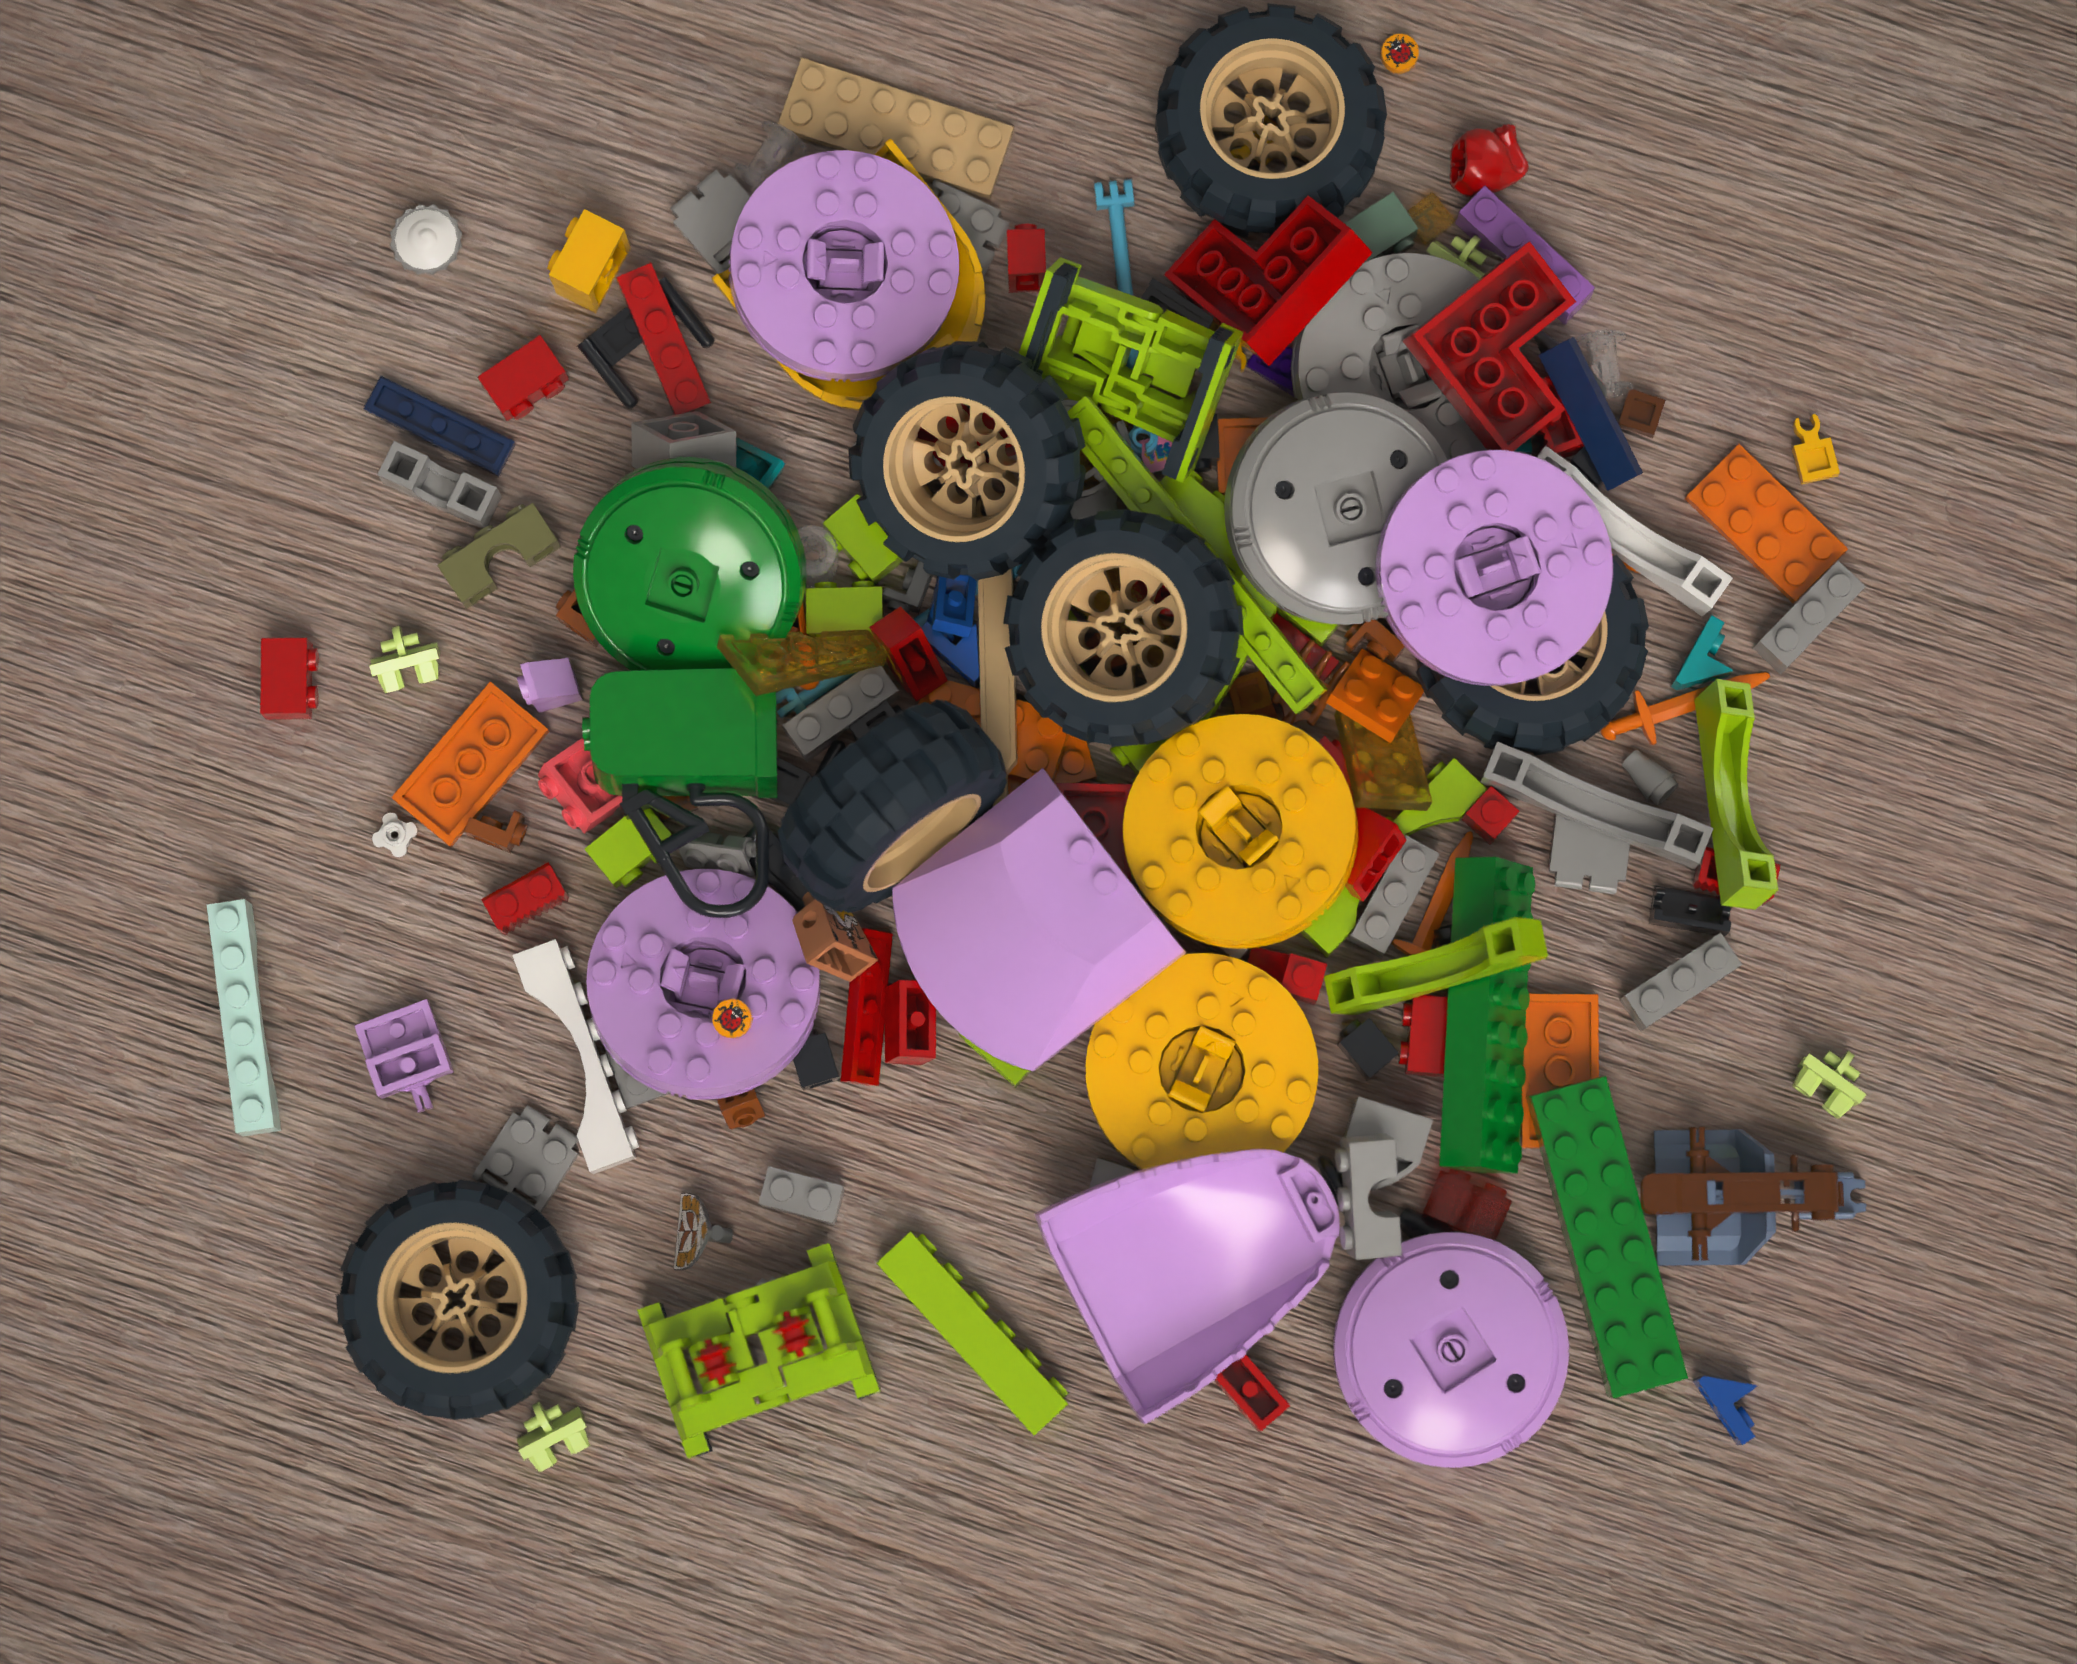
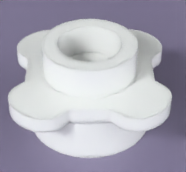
(405, 831)

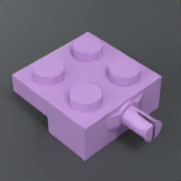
(404, 1052)

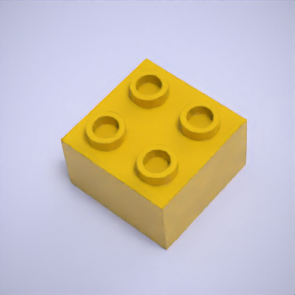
(588, 260)

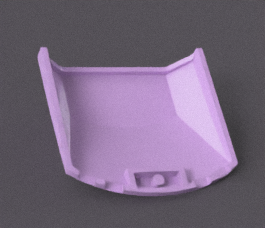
(1027, 928)

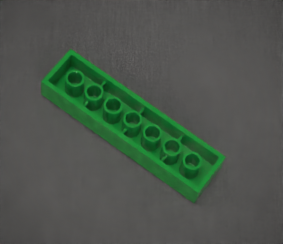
(1486, 1027)
(1607, 1237)

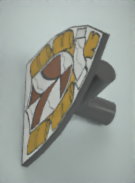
(695, 1231)

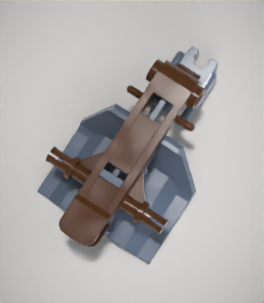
(1721, 1196)

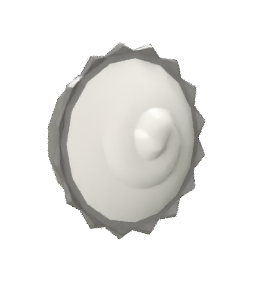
(425, 239)

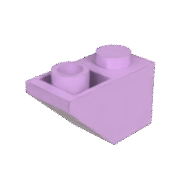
(549, 684)

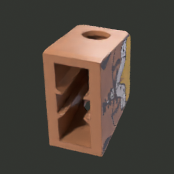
(832, 940)

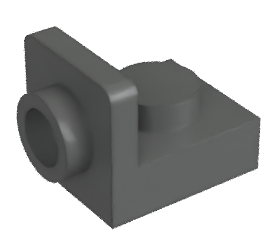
(916, 584)

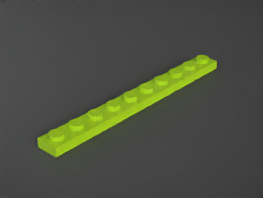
(1145, 494)

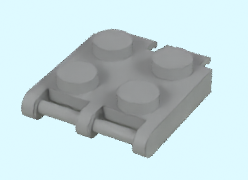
(976, 218)
(711, 220)
(1589, 854)
(529, 1157)

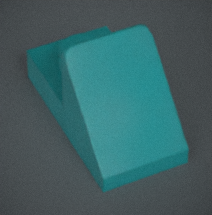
(758, 463)
(1699, 667)

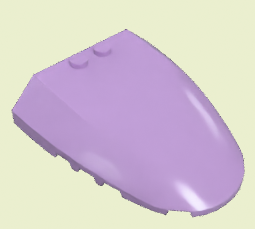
(1190, 1264)

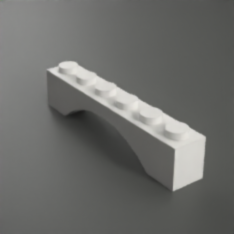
(1666, 564)
(602, 1129)

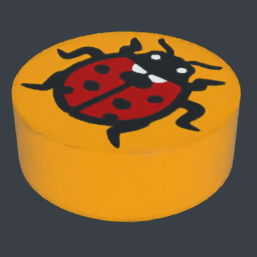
(1399, 53)
(732, 1018)

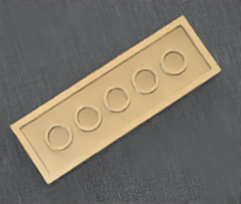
(863, 114)

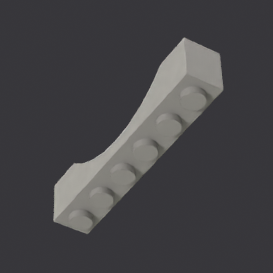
(1619, 817)

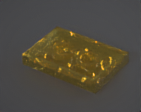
(1384, 772)

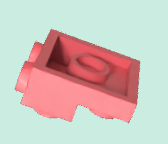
(573, 784)

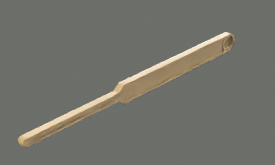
(996, 678)

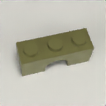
(522, 532)

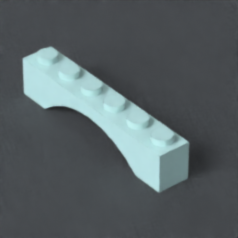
(241, 1018)

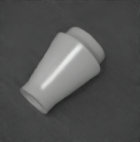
(1651, 778)

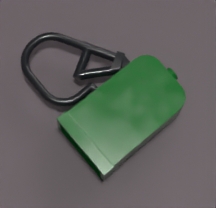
(691, 738)

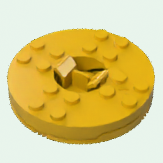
(1240, 831)
(1202, 1064)

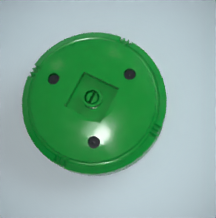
(687, 558)

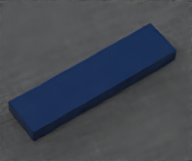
(1590, 414)
(439, 426)

